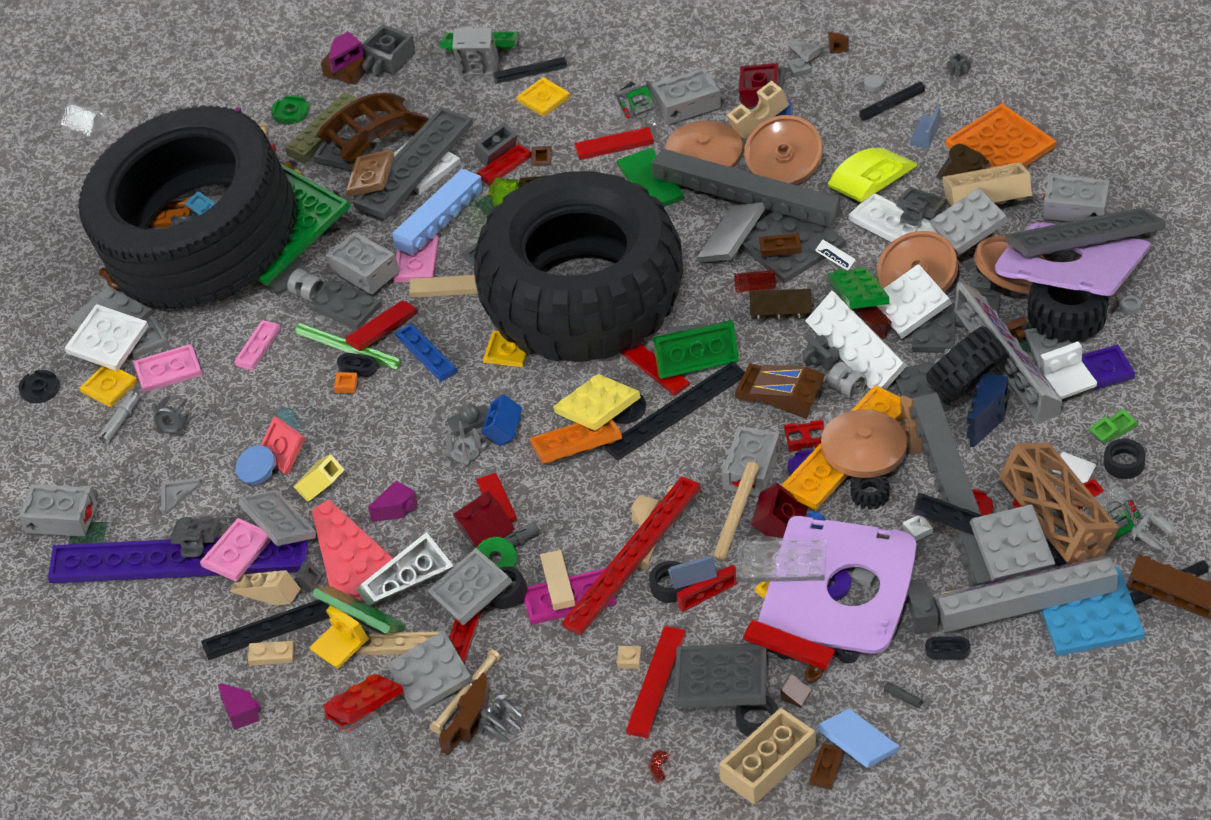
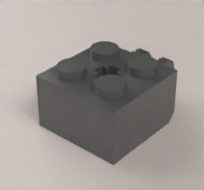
(387, 50)

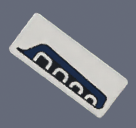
(835, 255)

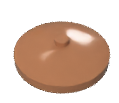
(708, 141)
(784, 149)
(924, 248)
(986, 257)
(864, 443)

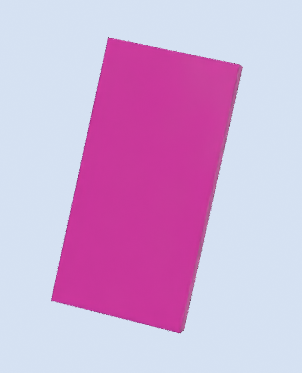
(539, 602)

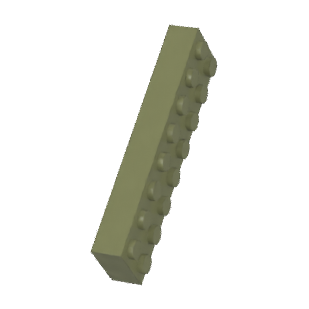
(307, 143)

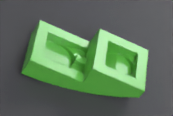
(1112, 428)

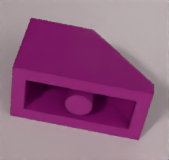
(344, 51)
(393, 503)
(239, 705)

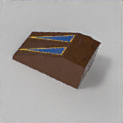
(788, 388)

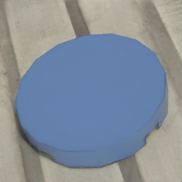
(255, 465)

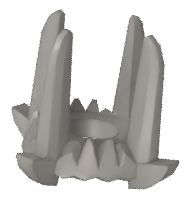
(463, 456)
(1151, 518)

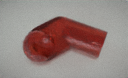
(657, 758)

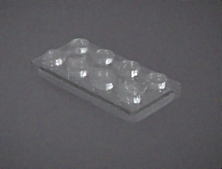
(781, 561)

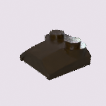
(962, 160)

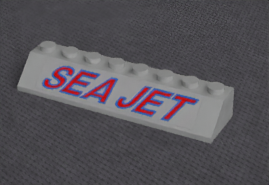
(1022, 374)
(1026, 593)

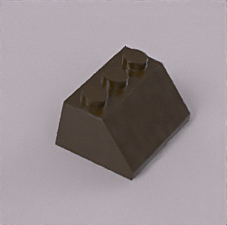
(780, 303)

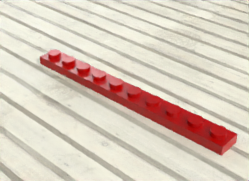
(631, 555)

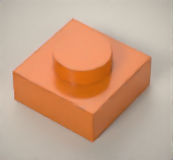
(345, 382)

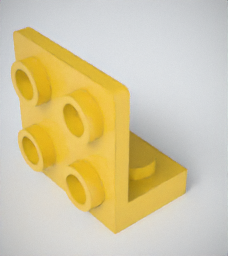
(340, 639)

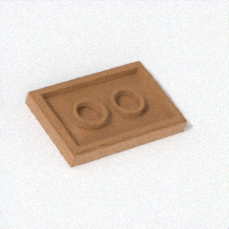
(370, 173)

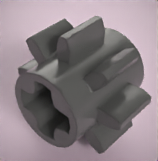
(958, 64)

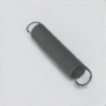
(903, 694)

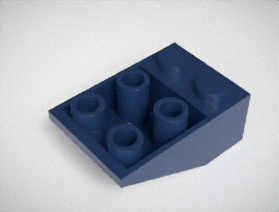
(988, 407)

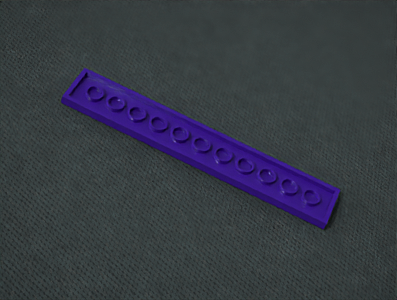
(156, 560)

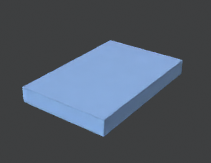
(858, 738)

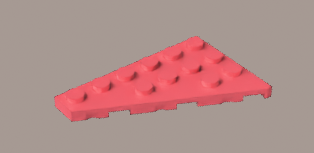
(346, 549)

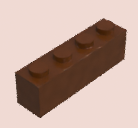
(1171, 585)

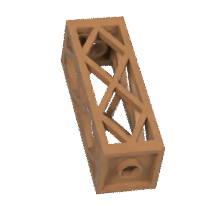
(1084, 541)

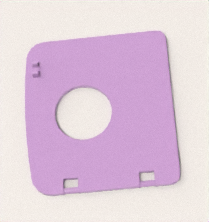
(1098, 270)
(811, 613)

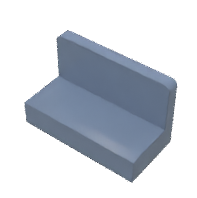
(926, 129)
(692, 572)

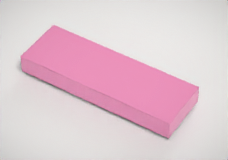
(257, 345)

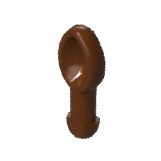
(105, 274)
(813, 673)

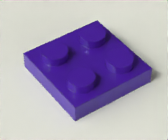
(1108, 366)

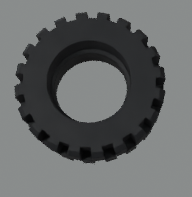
(1066, 312)
(965, 364)

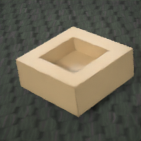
(629, 657)

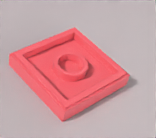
(284, 443)

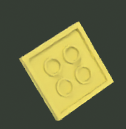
(596, 402)

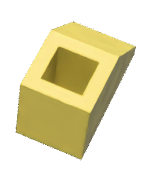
(318, 477)

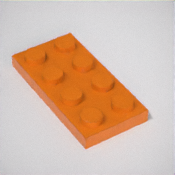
(572, 439)

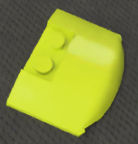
(869, 172)

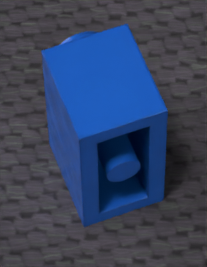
(502, 420)

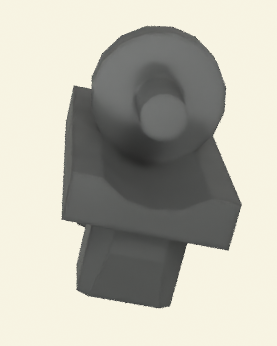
(817, 354)

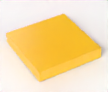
(543, 96)
(503, 352)
(108, 385)

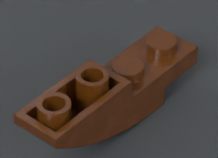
(467, 721)

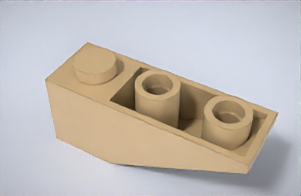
(268, 587)

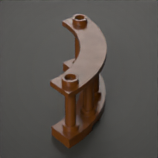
(397, 119)

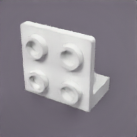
(1066, 371)

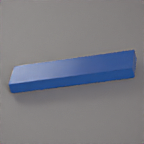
(426, 352)

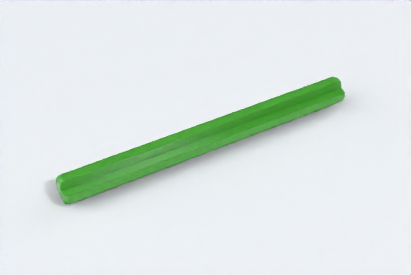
(340, 343)

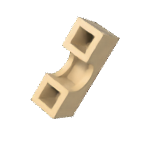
(771, 102)

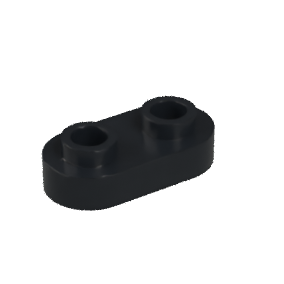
(357, 363)
(947, 648)

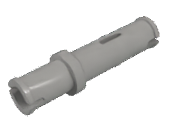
(124, 411)

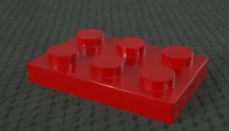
(363, 698)

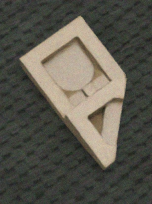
(643, 508)

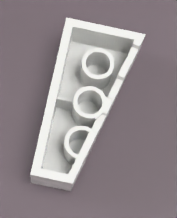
(409, 568)

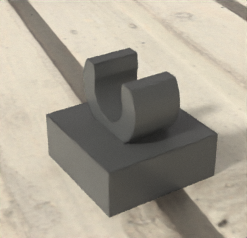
(307, 576)

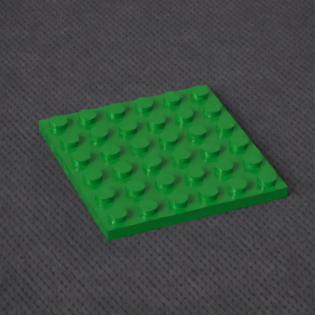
(316, 212)

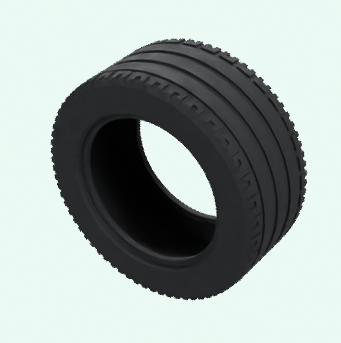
(211, 252)

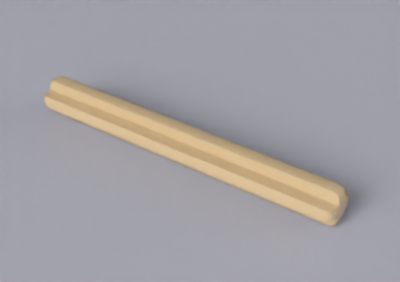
(736, 511)

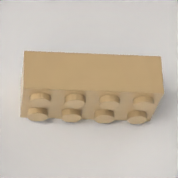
(997, 183)
(767, 756)

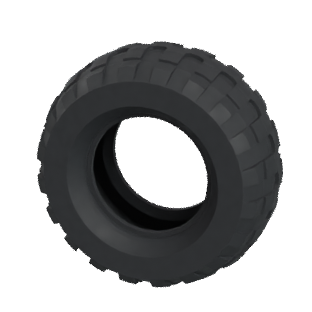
(586, 313)

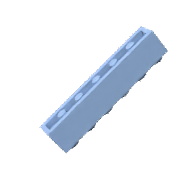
(437, 212)

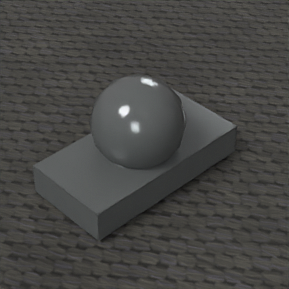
(470, 416)

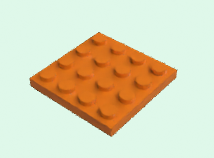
(1004, 138)

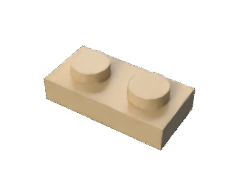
(271, 653)

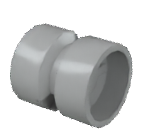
(305, 285)
(846, 380)

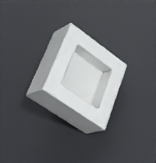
(918, 527)

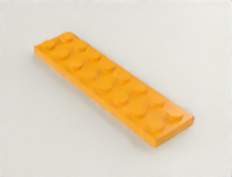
(815, 477)

